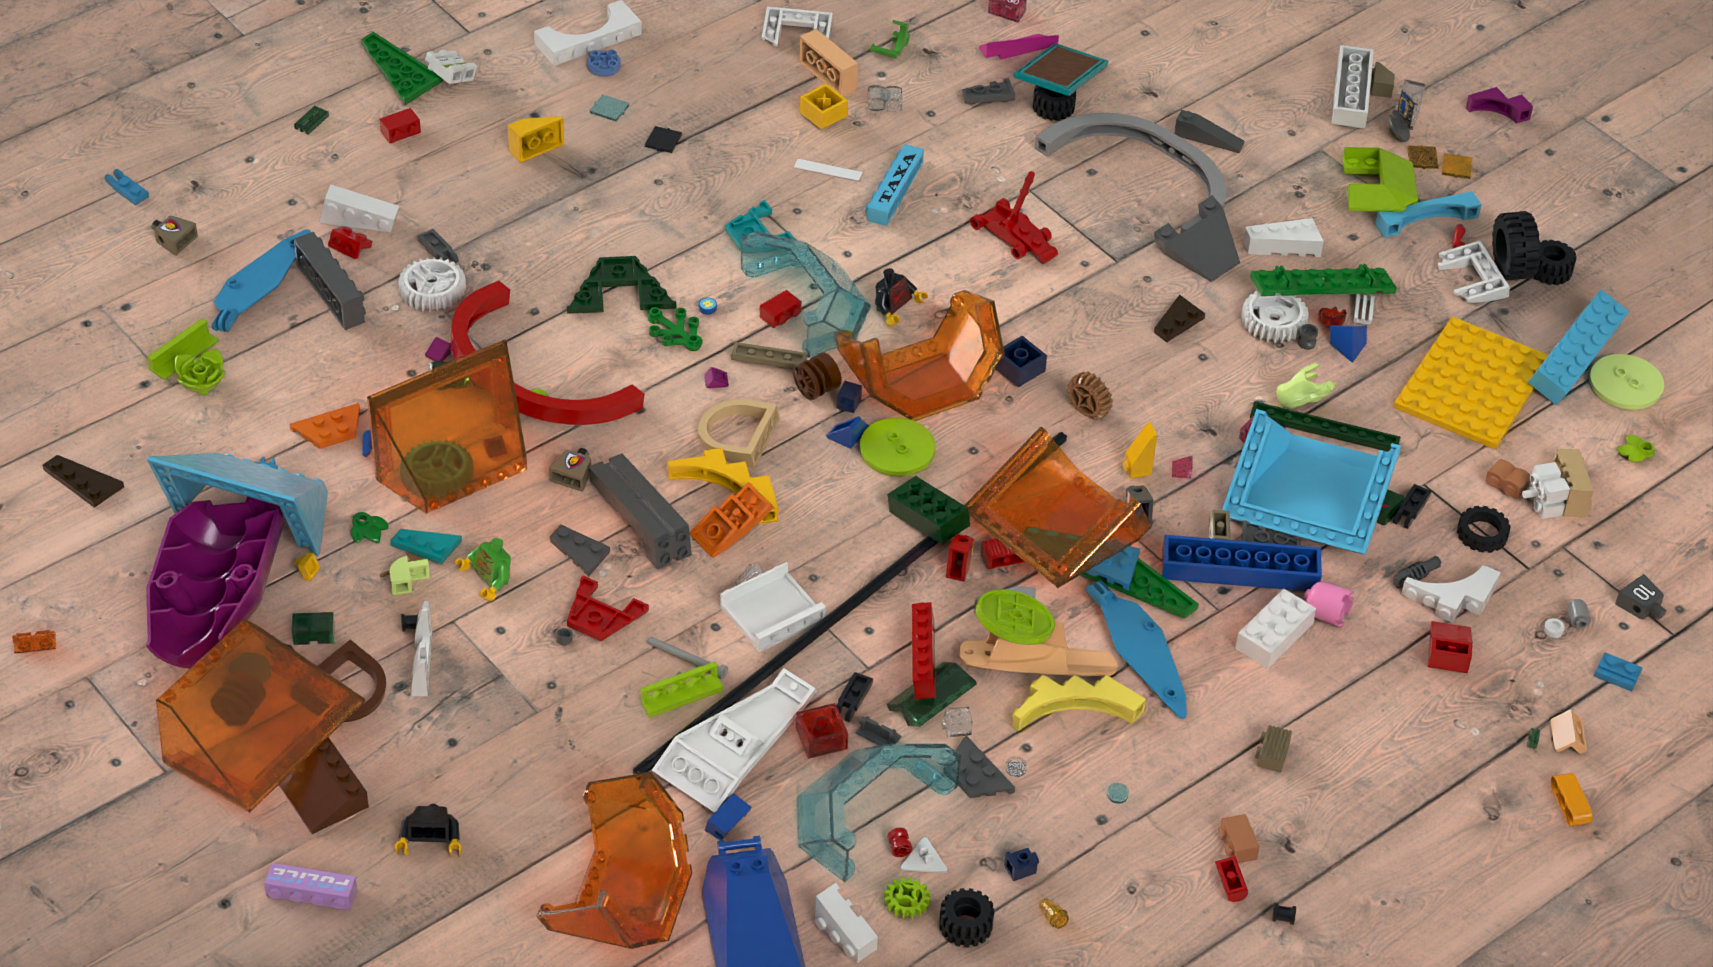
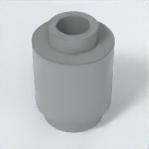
(1578, 613)

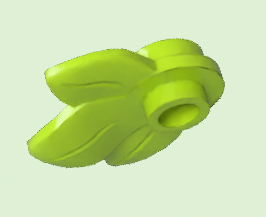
(1636, 449)

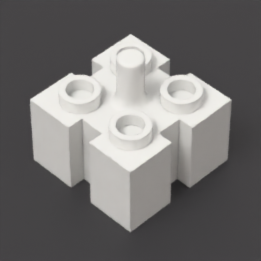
(1547, 490)

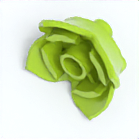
(200, 374)

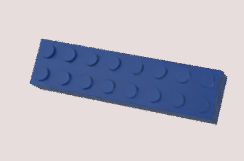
(1241, 563)

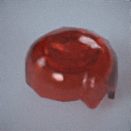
(1331, 316)

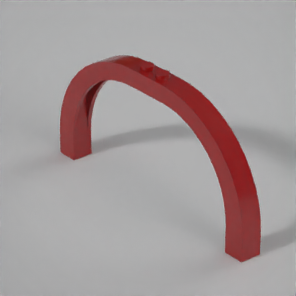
(530, 403)

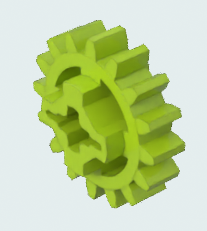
(907, 898)

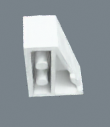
(843, 926)

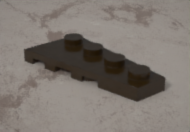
(83, 481)

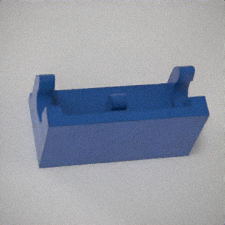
(727, 817)

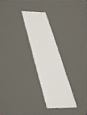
(828, 169)

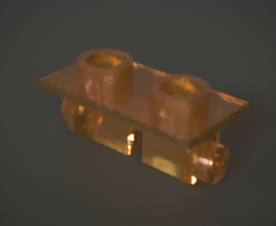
(30, 643)

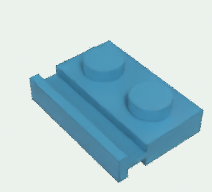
(1618, 671)

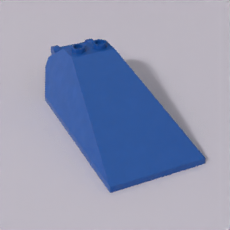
(750, 908)

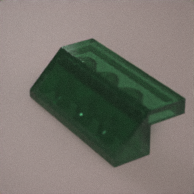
(950, 685)

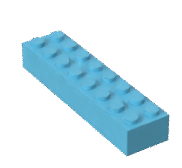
(1578, 347)

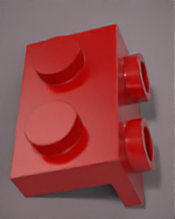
(348, 242)

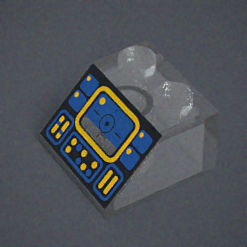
(1410, 101)

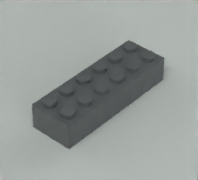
(329, 280)

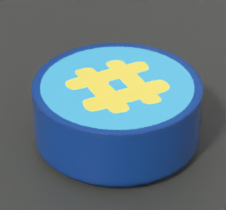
(707, 306)

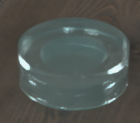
(1117, 793)

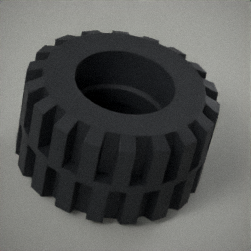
(1052, 104)
(1556, 262)
(966, 931)

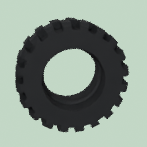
(1516, 245)

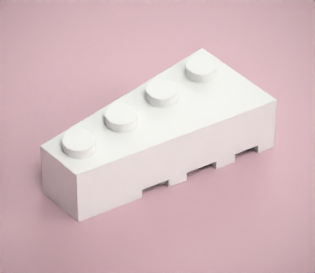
(1283, 238)

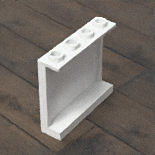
(771, 608)

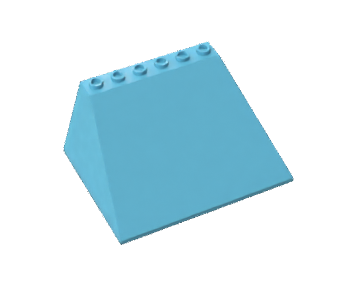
(1309, 486)
(299, 497)

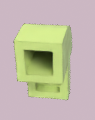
(404, 572)

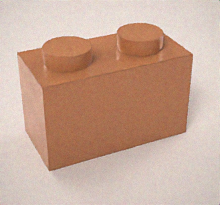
(1239, 838)

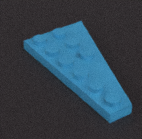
(1119, 567)

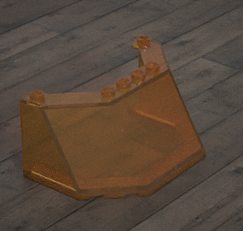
(935, 371)
(635, 870)

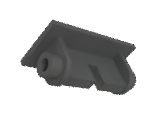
(878, 734)

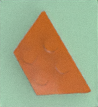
(329, 427)

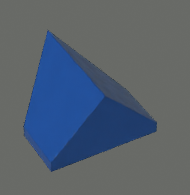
(1348, 339)
(848, 432)

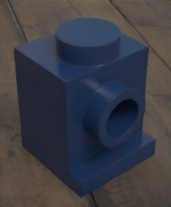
(1021, 863)

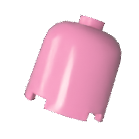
(1330, 602)

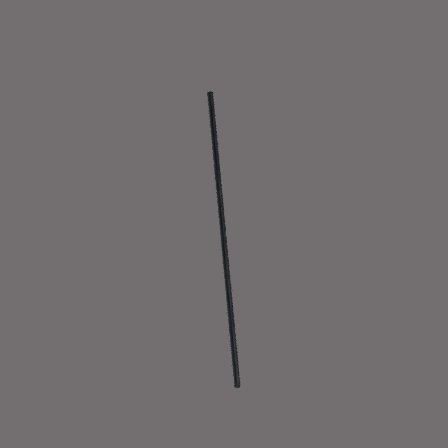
(805, 639)

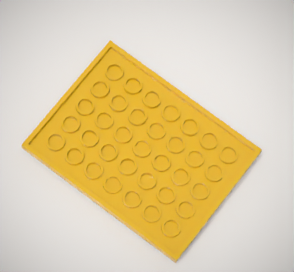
(1471, 382)

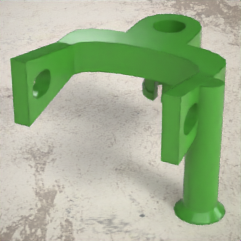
(901, 40)

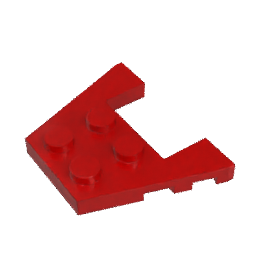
(598, 618)

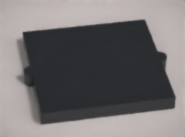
(663, 139)

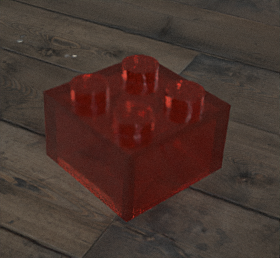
(821, 730)

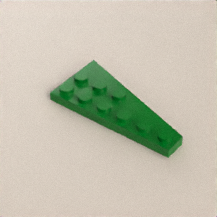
(1155, 590)

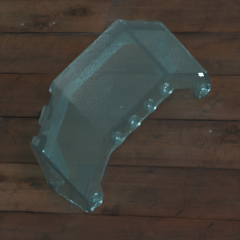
(842, 302)
(822, 804)

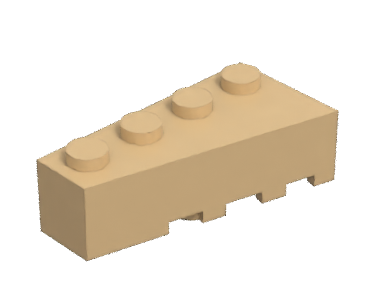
(1575, 474)

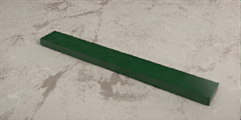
(1328, 427)

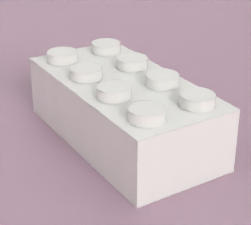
(1275, 628)

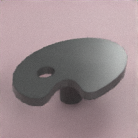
(1399, 126)

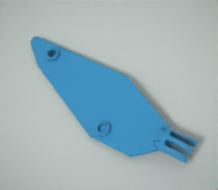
(254, 282)
(1141, 645)

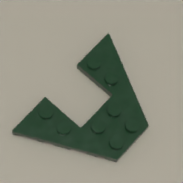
(619, 272)

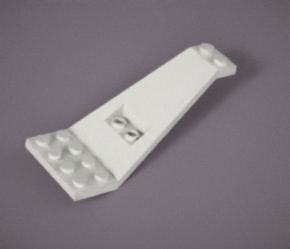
(712, 764)

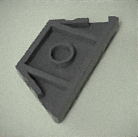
(978, 774)

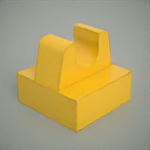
(307, 566)

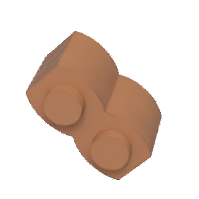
(1508, 478)

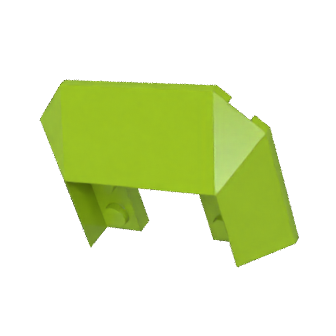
(1396, 185)

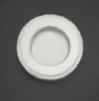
(1554, 628)

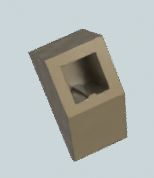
(1382, 81)

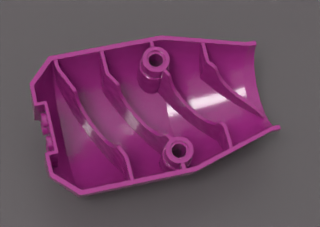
(209, 576)

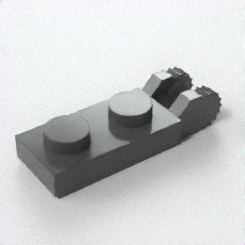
(437, 246)

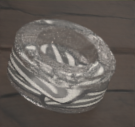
(1016, 766)

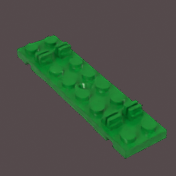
(1327, 281)

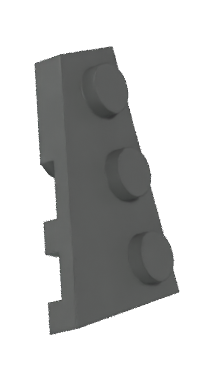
(994, 92)
(580, 548)

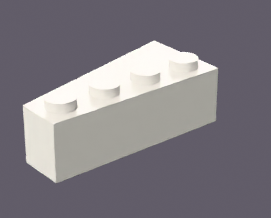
(357, 210)

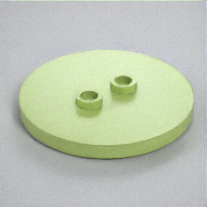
(1626, 381)

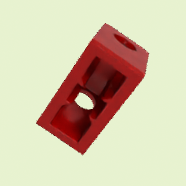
(960, 549)

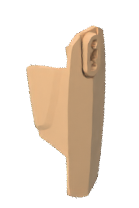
(1043, 658)

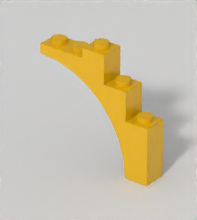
(733, 476)

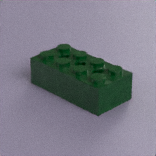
(928, 510)

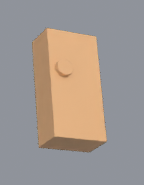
(828, 62)

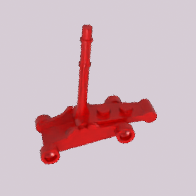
(1016, 227)

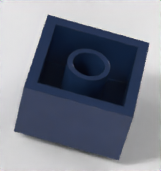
(1021, 361)

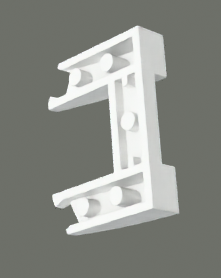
(776, 17)
(1474, 254)
(422, 658)

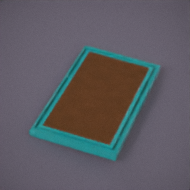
(1061, 69)

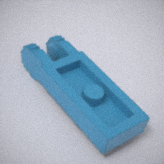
(127, 187)

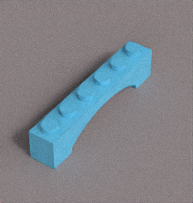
(1460, 206)

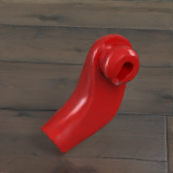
(1458, 235)

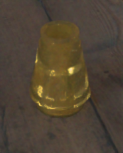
(1054, 914)

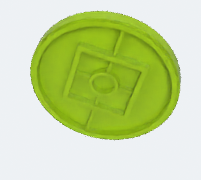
(897, 446)
(1015, 617)

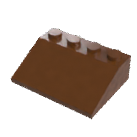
(324, 788)

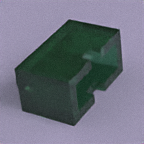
(313, 627)

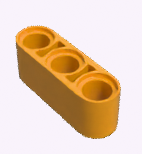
(1571, 799)

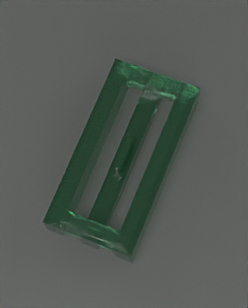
(314, 120)

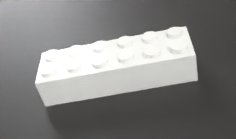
(1352, 86)

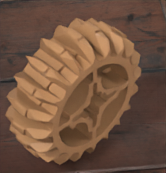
(1090, 395)

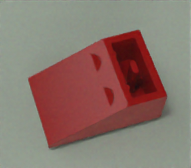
(1450, 647)

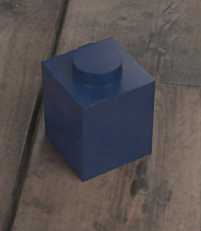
(849, 396)

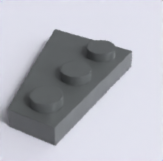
(1255, 534)

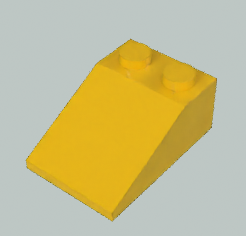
(535, 136)

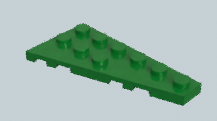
(402, 71)

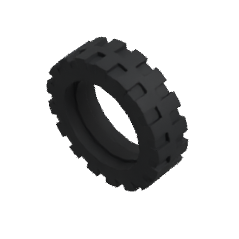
(1479, 542)

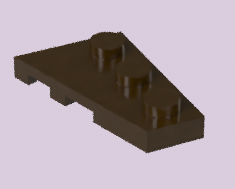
(1178, 319)

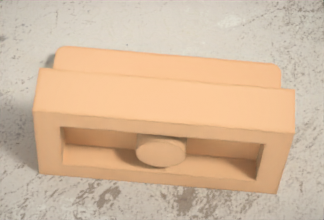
(1568, 732)

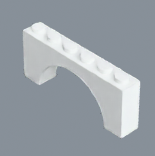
(563, 47)

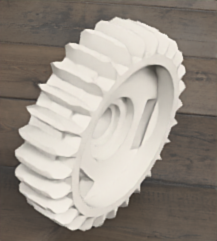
(447, 289)
(1288, 309)

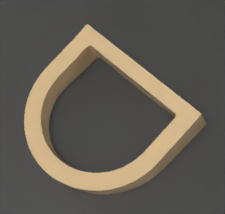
(762, 410)

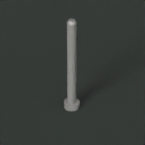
(721, 670)

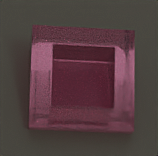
(1183, 467)

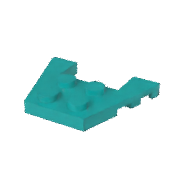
(750, 223)

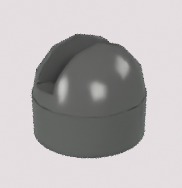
(564, 636)

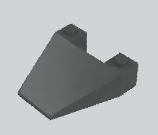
(1204, 247)

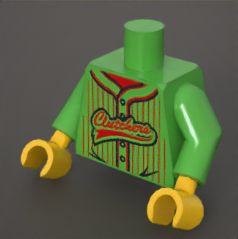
(491, 564)

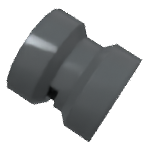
(1308, 336)

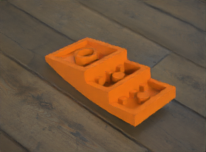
(731, 520)

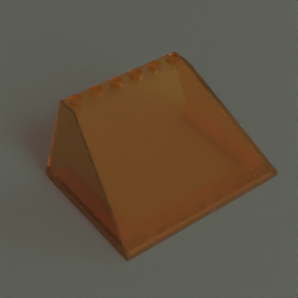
(449, 430)
(1054, 512)
(249, 715)

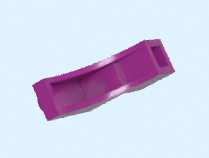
(1493, 100)

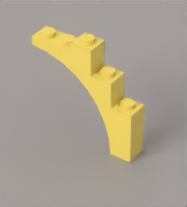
(1105, 696)

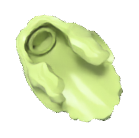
(1302, 391)

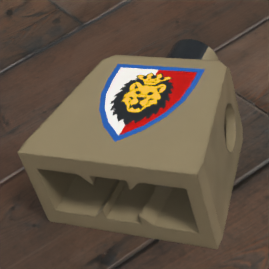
(174, 233)
(571, 469)

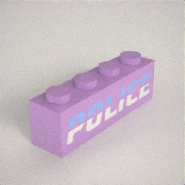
(310, 886)

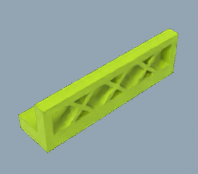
(681, 693)

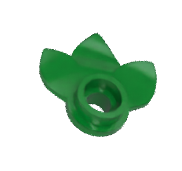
(368, 529)

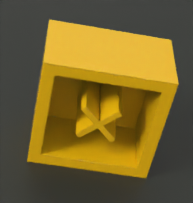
(823, 106)

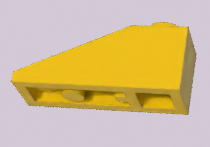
(1141, 453)

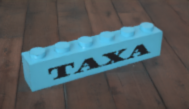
(894, 185)

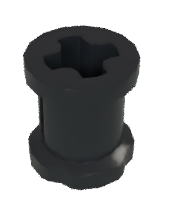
(408, 621)
(1284, 913)

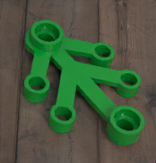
(692, 342)

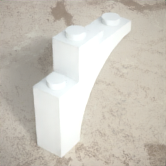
(1449, 598)

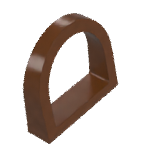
(355, 654)

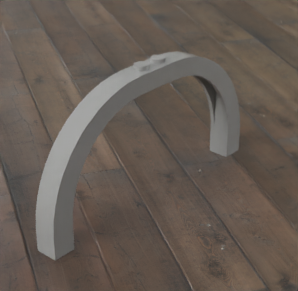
(1142, 130)

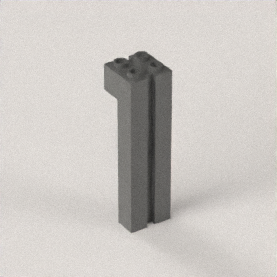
(644, 509)

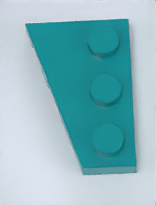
(428, 545)

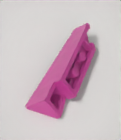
(1017, 47)

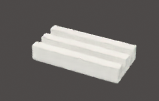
(1365, 300)

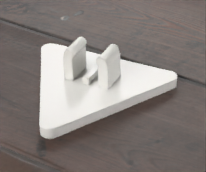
(924, 859)

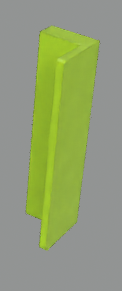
(191, 341)

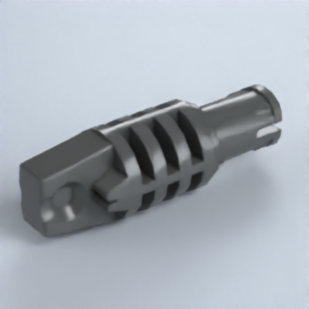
(1416, 571)

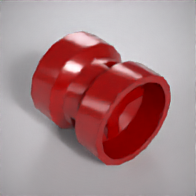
(899, 842)

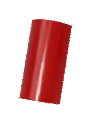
(1232, 879)

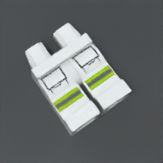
(450, 66)

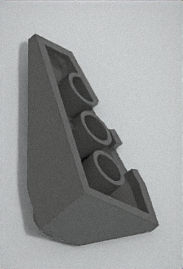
(1201, 130)

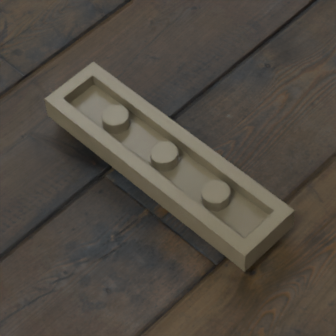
(767, 355)

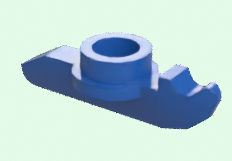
(367, 443)

